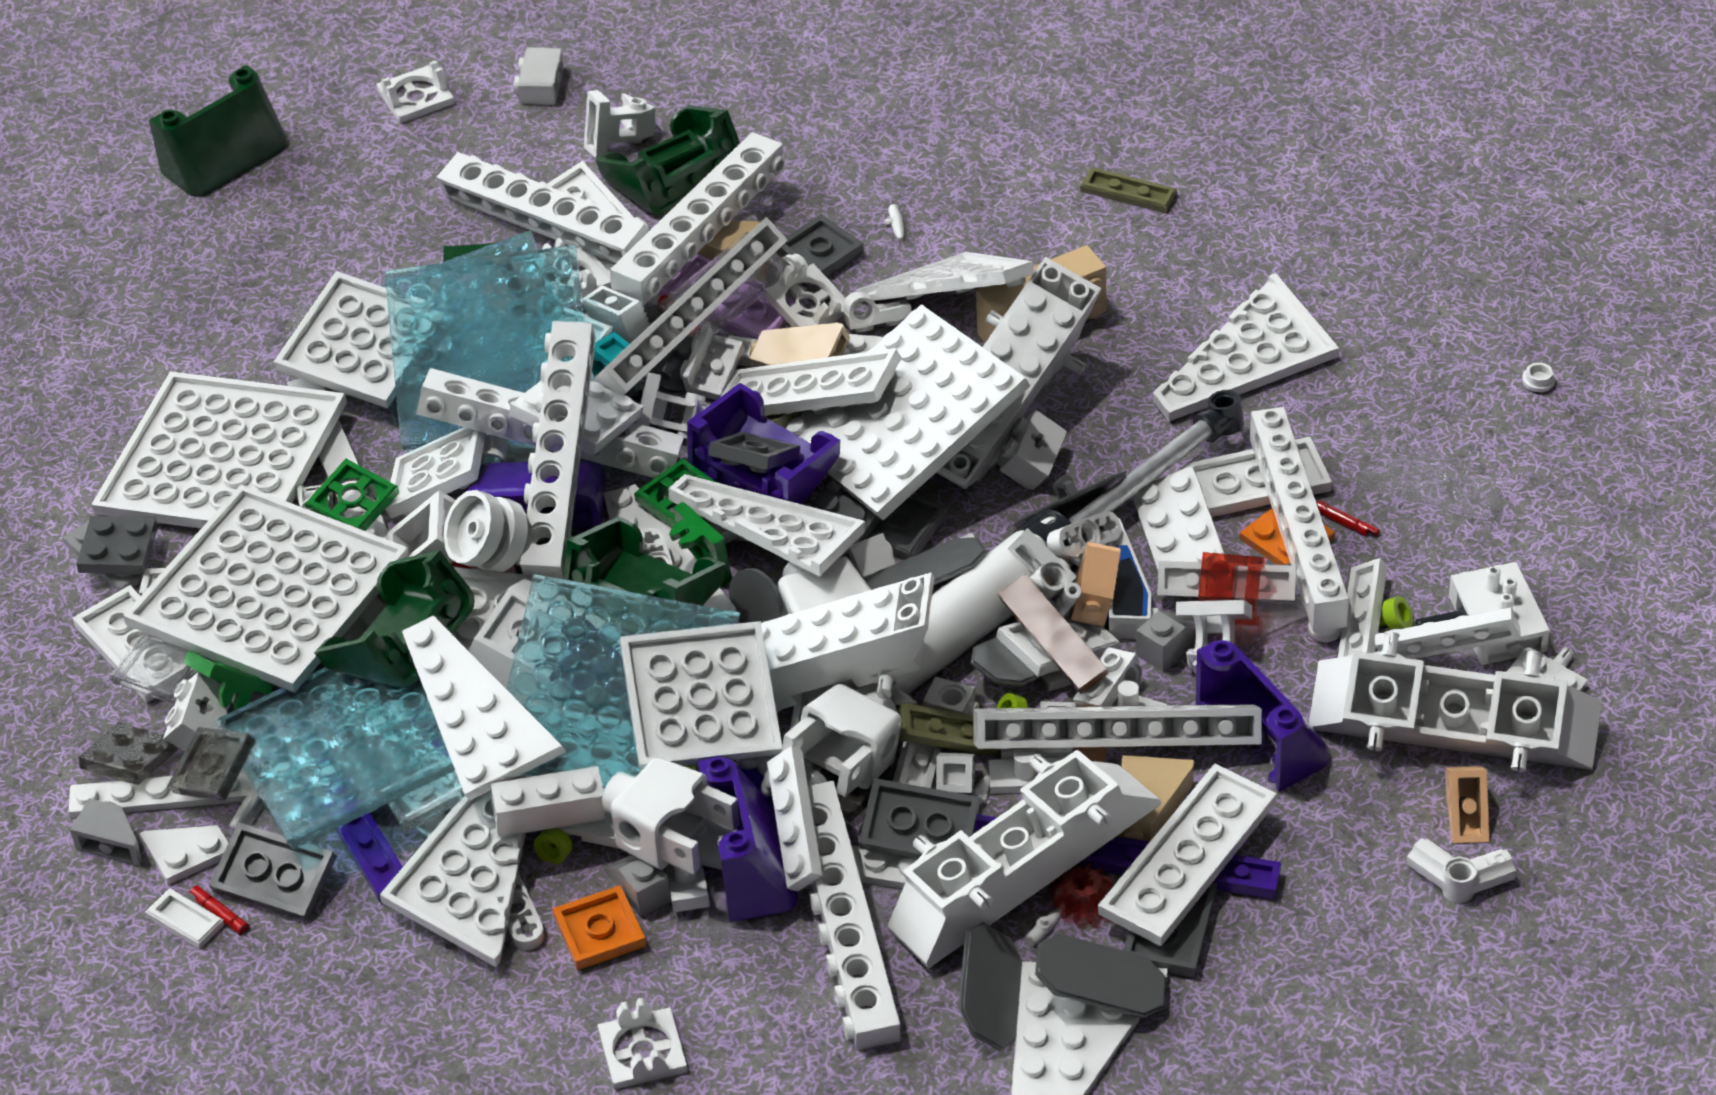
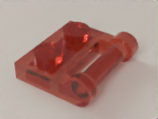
(1219, 580)

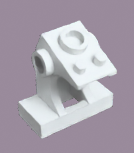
(603, 122)
(655, 406)
(1212, 618)

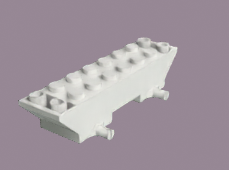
(1035, 342)
(854, 638)
(1457, 710)
(981, 877)

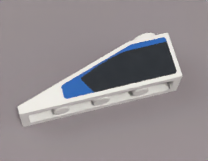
(1131, 595)

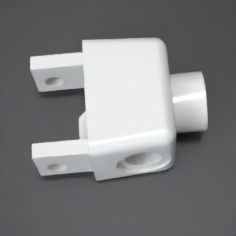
(805, 590)
(848, 735)
(663, 811)

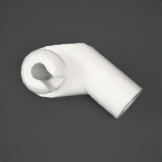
(1067, 598)

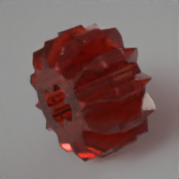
(1080, 892)

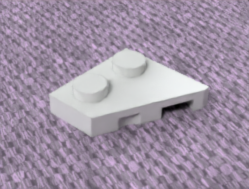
(184, 850)

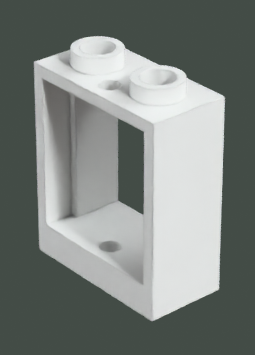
(424, 524)

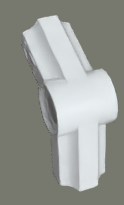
(1459, 875)

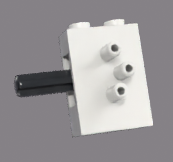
(1497, 589)

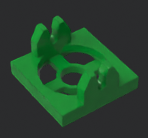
(367, 482)
(652, 493)
(694, 530)
(230, 678)

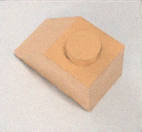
(1097, 583)
(1467, 803)

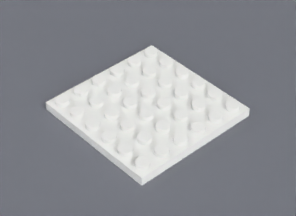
(927, 414)
(212, 437)
(265, 587)

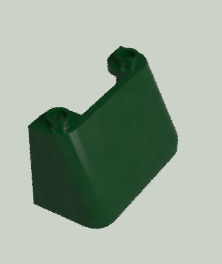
(219, 139)
(661, 190)
(614, 559)
(413, 592)

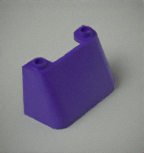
(744, 411)
(510, 478)
(1230, 678)
(751, 854)

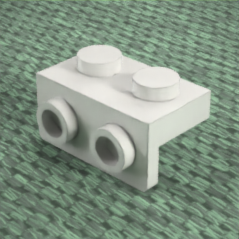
(710, 363)

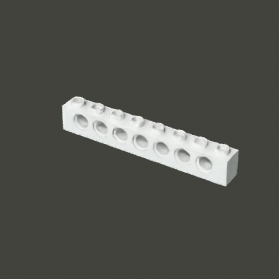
(540, 207)
(697, 218)
(691, 308)
(565, 340)
(487, 407)
(1299, 519)
(1116, 726)
(869, 1026)

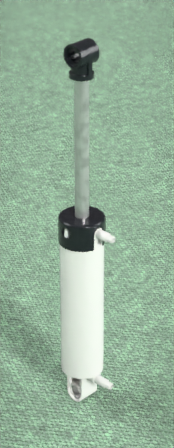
(970, 603)

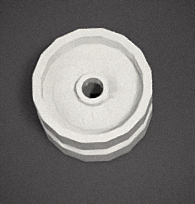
(485, 531)

